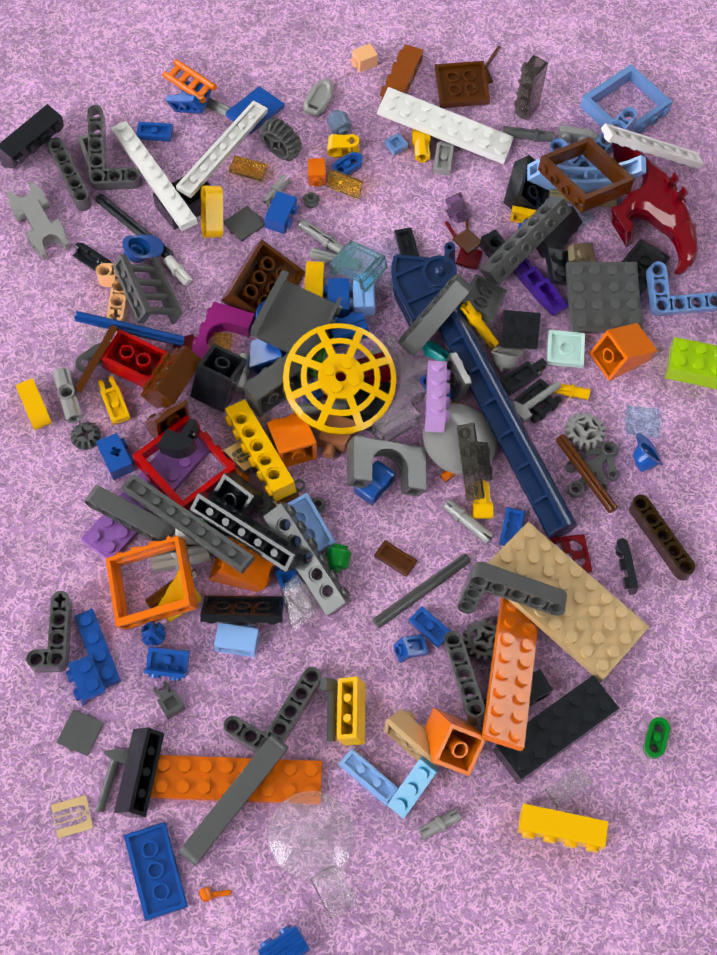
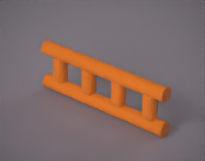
(181, 81)

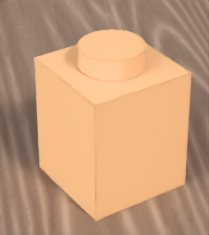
(364, 58)

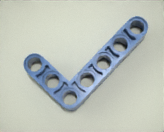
(619, 121)
(669, 301)

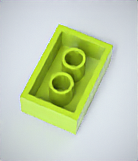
(692, 363)

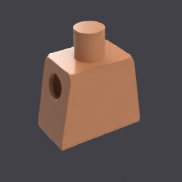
(335, 443)

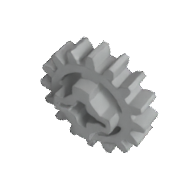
(585, 430)

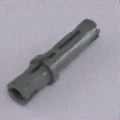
(532, 134)

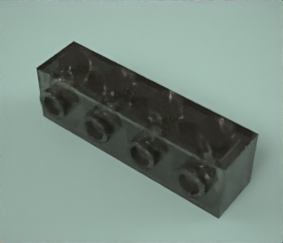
(530, 87)

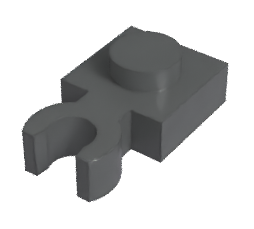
(169, 701)

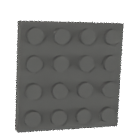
(602, 295)

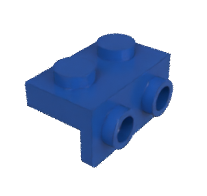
(167, 663)
(85, 679)

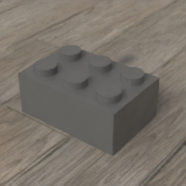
(267, 387)

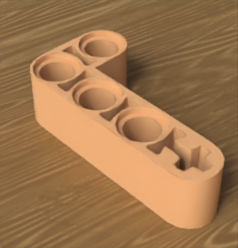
(108, 278)

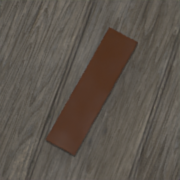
(96, 358)

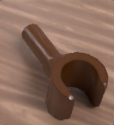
(287, 500)

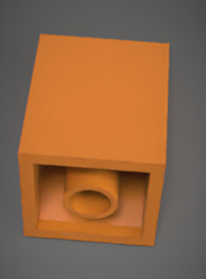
(622, 350)
(292, 440)
(253, 579)
(453, 741)

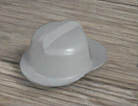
(506, 357)

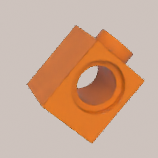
(316, 172)

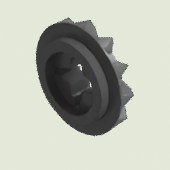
(80, 441)

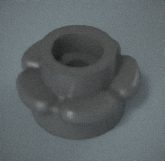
(311, 203)

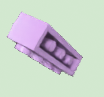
(436, 396)

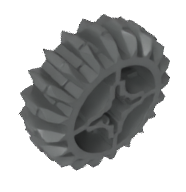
(280, 139)

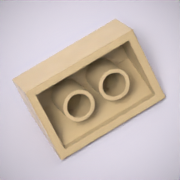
(408, 734)

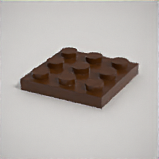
(462, 84)

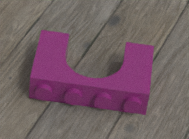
(222, 319)

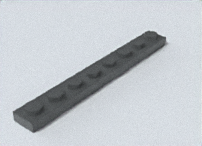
(188, 524)

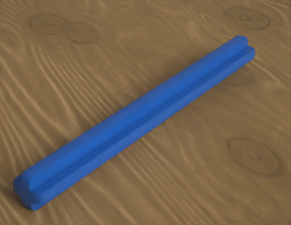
(132, 329)

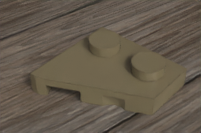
(581, 252)

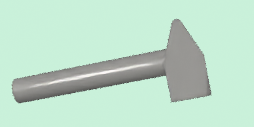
(523, 410)

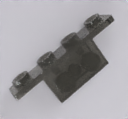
(474, 461)

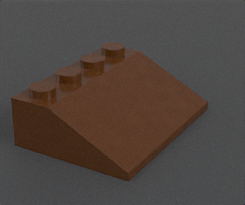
(258, 277)

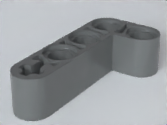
(55, 631)

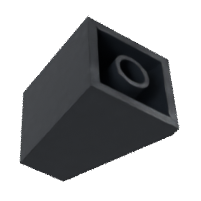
(217, 377)

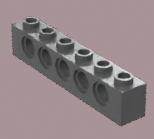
(525, 239)
(330, 604)

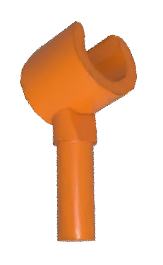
(206, 894)

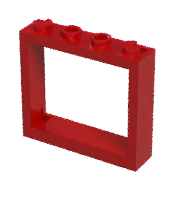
(150, 448)

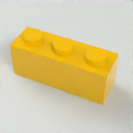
(351, 711)

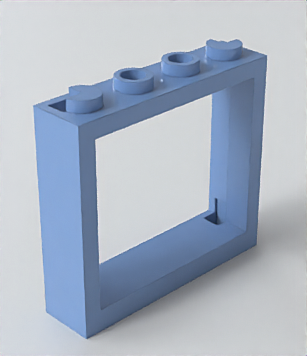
(630, 73)

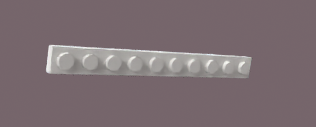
(154, 176)

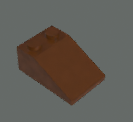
(167, 417)

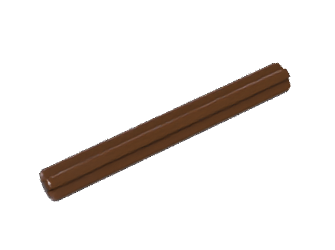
(586, 473)

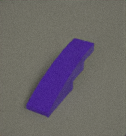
(540, 287)

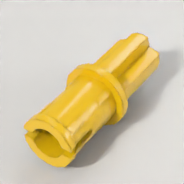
(573, 391)

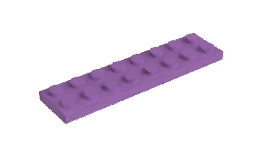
(107, 535)

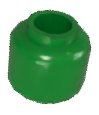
(338, 557)

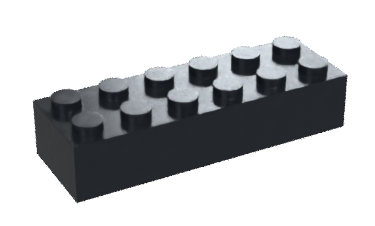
(558, 728)

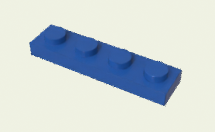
(97, 647)

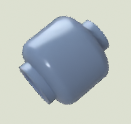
(339, 122)

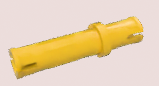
(475, 319)

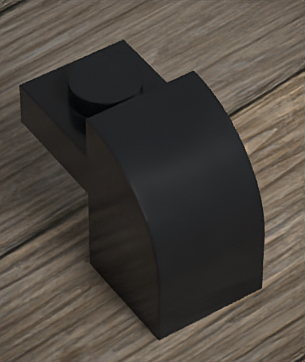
(182, 444)

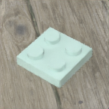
(565, 348)

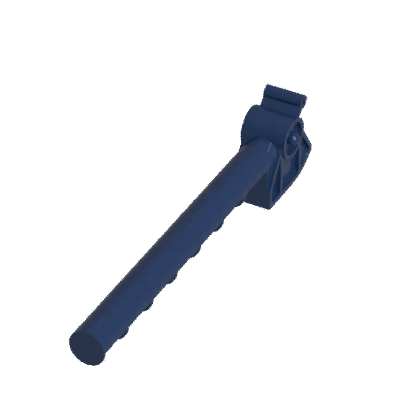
(415, 285)

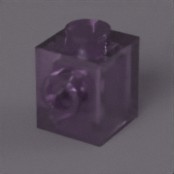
(458, 208)

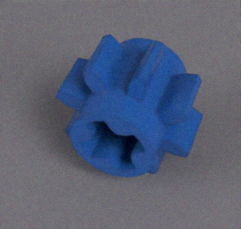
(153, 633)

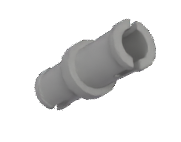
(279, 186)
(439, 824)

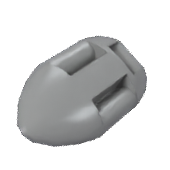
(319, 97)

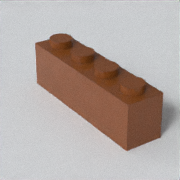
(404, 69)

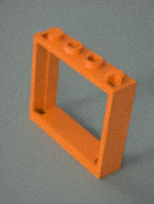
(157, 613)

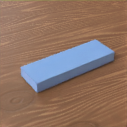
(368, 776)

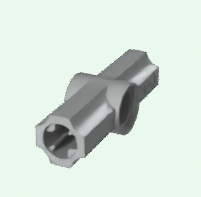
(65, 386)
(169, 560)

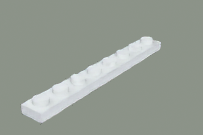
(652, 146)
(221, 149)

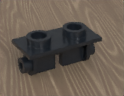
(89, 256)

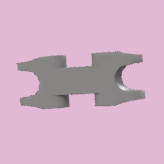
(43, 231)

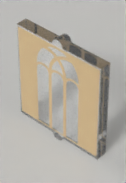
(71, 816)

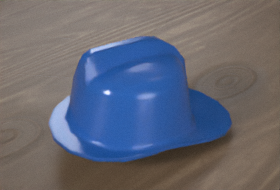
(142, 247)
(645, 454)

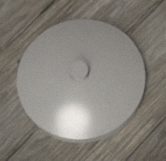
(444, 447)

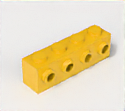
(562, 827)

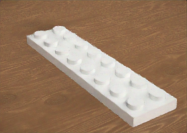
(445, 125)

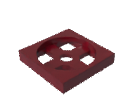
(580, 539)

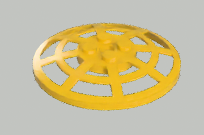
(339, 389)

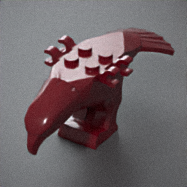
(658, 205)

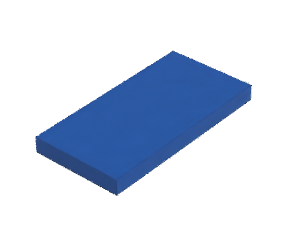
(155, 871)

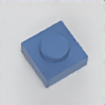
(396, 144)

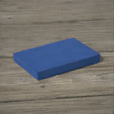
(262, 97)

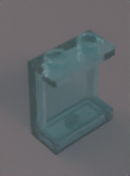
(359, 264)

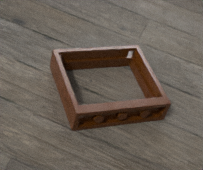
(620, 178)

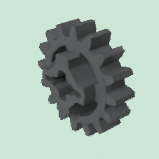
(480, 631)

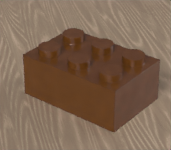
(170, 377)

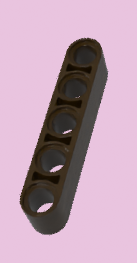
(663, 547)

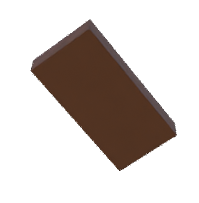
(395, 558)

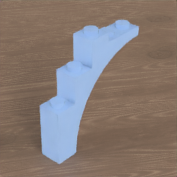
(586, 177)

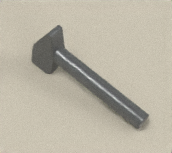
(330, 686)
(116, 756)

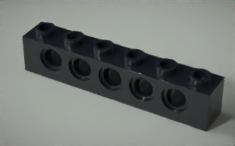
(247, 531)

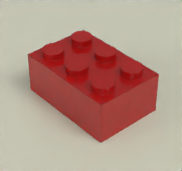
(131, 358)

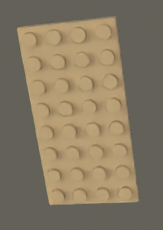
(595, 623)

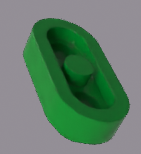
(655, 738)

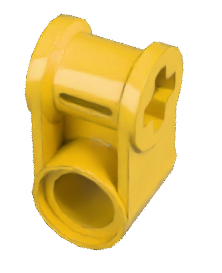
(341, 145)

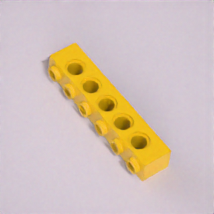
(246, 425)

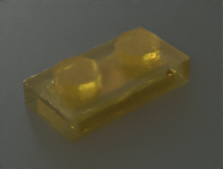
(248, 168)
(344, 184)

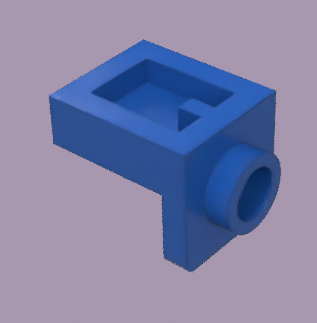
(410, 647)

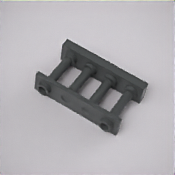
(137, 298)

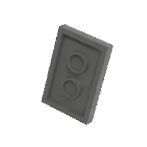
(485, 297)

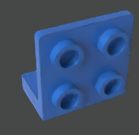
(187, 103)

